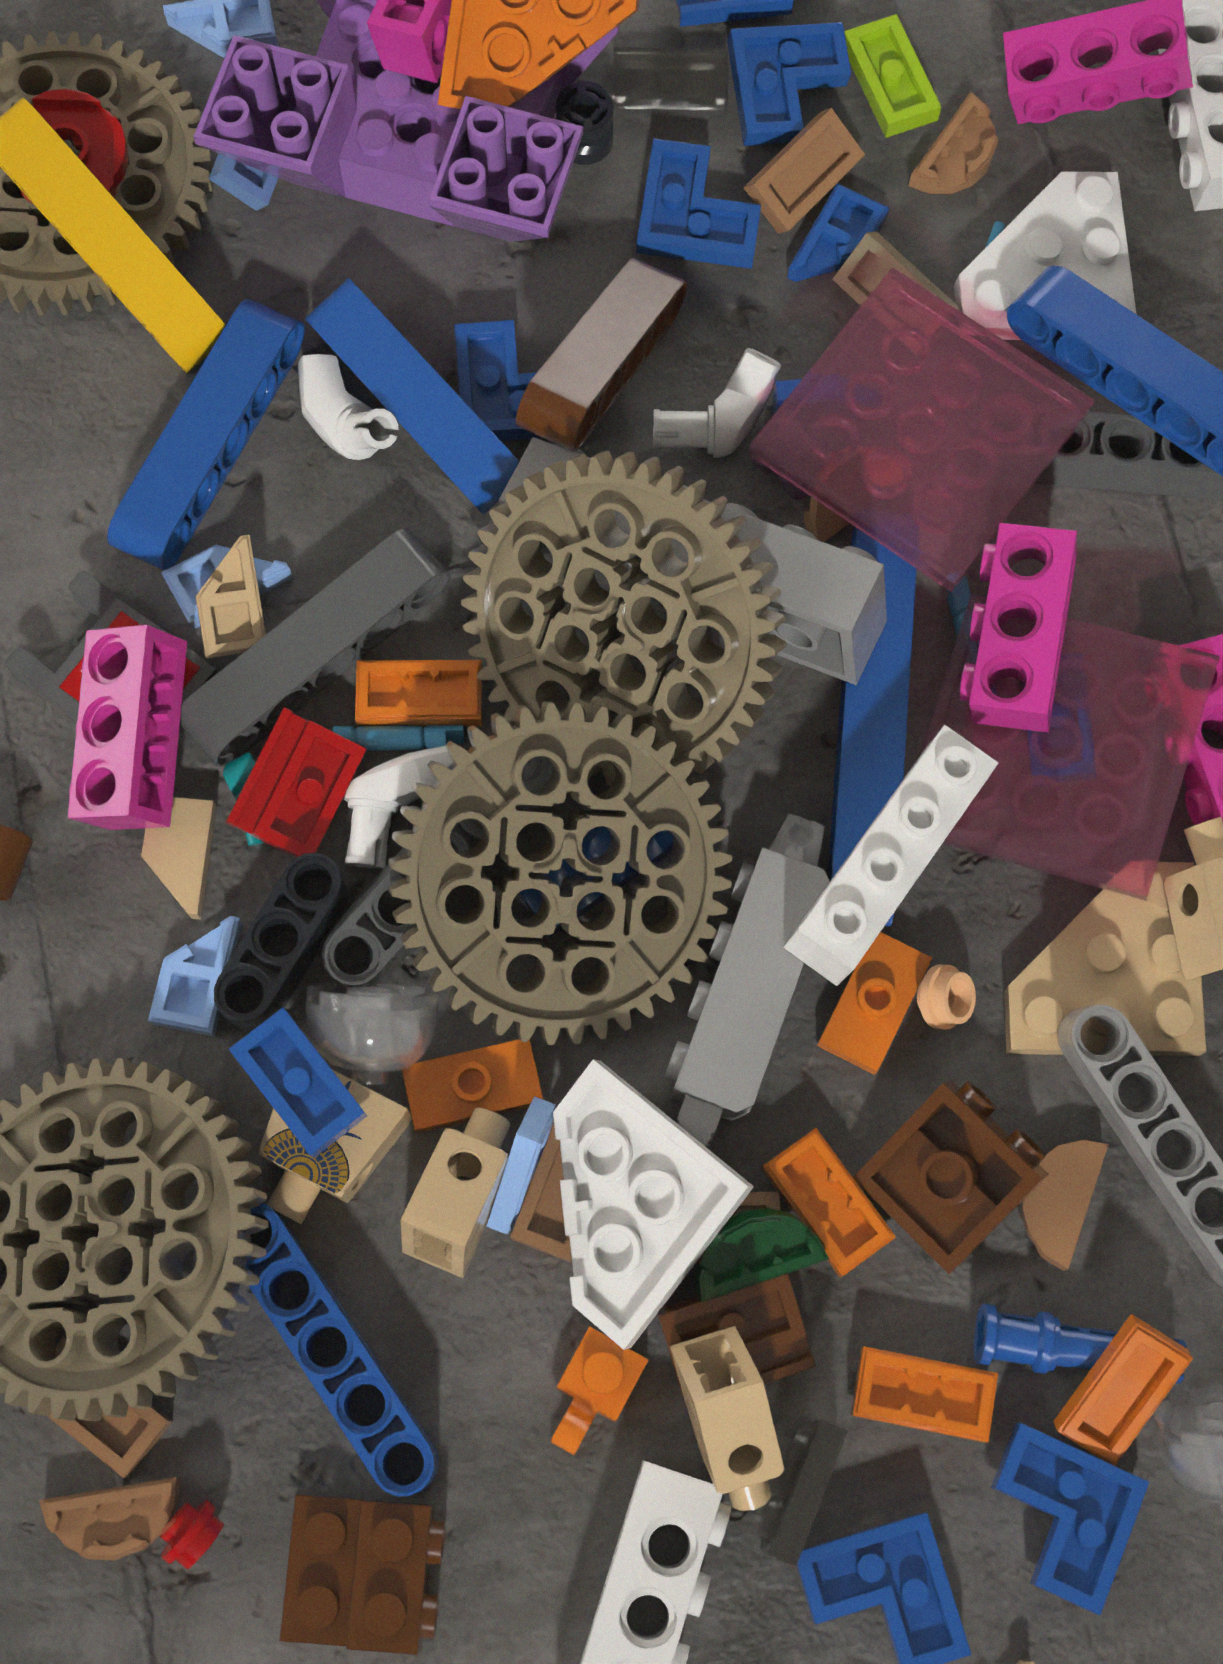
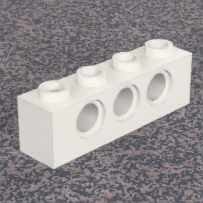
(1198, 111)
(890, 856)
(657, 1500)

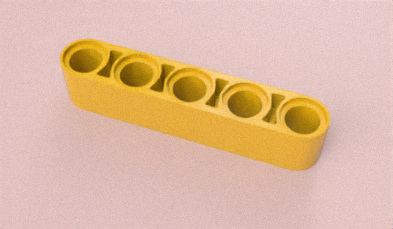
(106, 236)

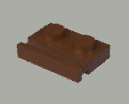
(764, 1318)

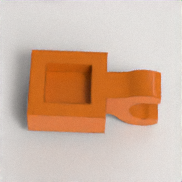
(599, 1382)

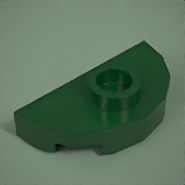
(755, 1249)

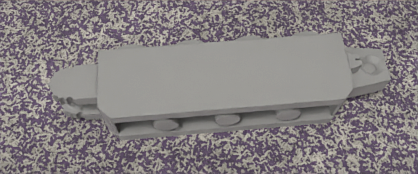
(752, 986)

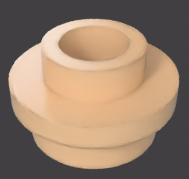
(946, 997)

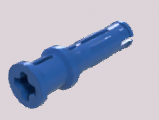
(1038, 1341)

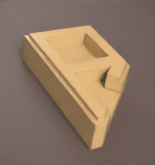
(231, 604)
(182, 851)

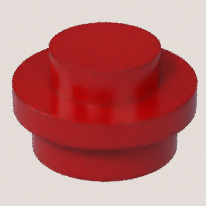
(190, 1533)

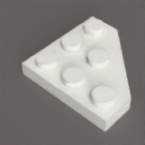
(1068, 225)
(634, 1201)

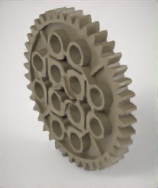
(152, 117)
(719, 588)
(479, 946)
(168, 1315)

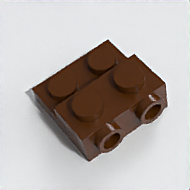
(952, 1173)
(361, 1574)

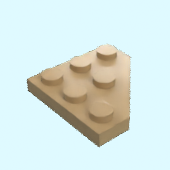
(1113, 956)

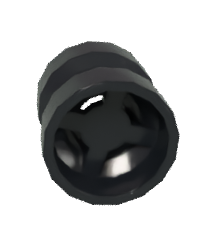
(590, 107)

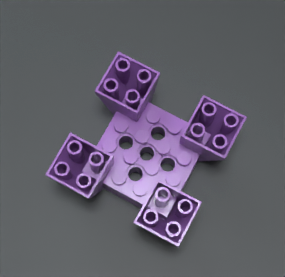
(384, 140)

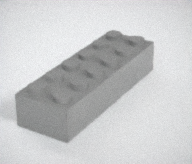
(827, 593)

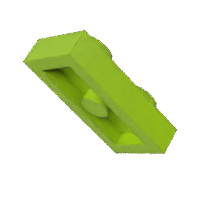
(891, 76)

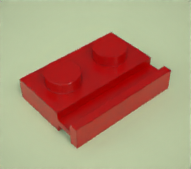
(296, 785)

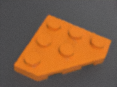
(513, 46)

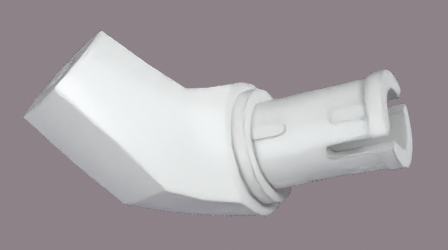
(336, 415)
(730, 417)
(378, 796)

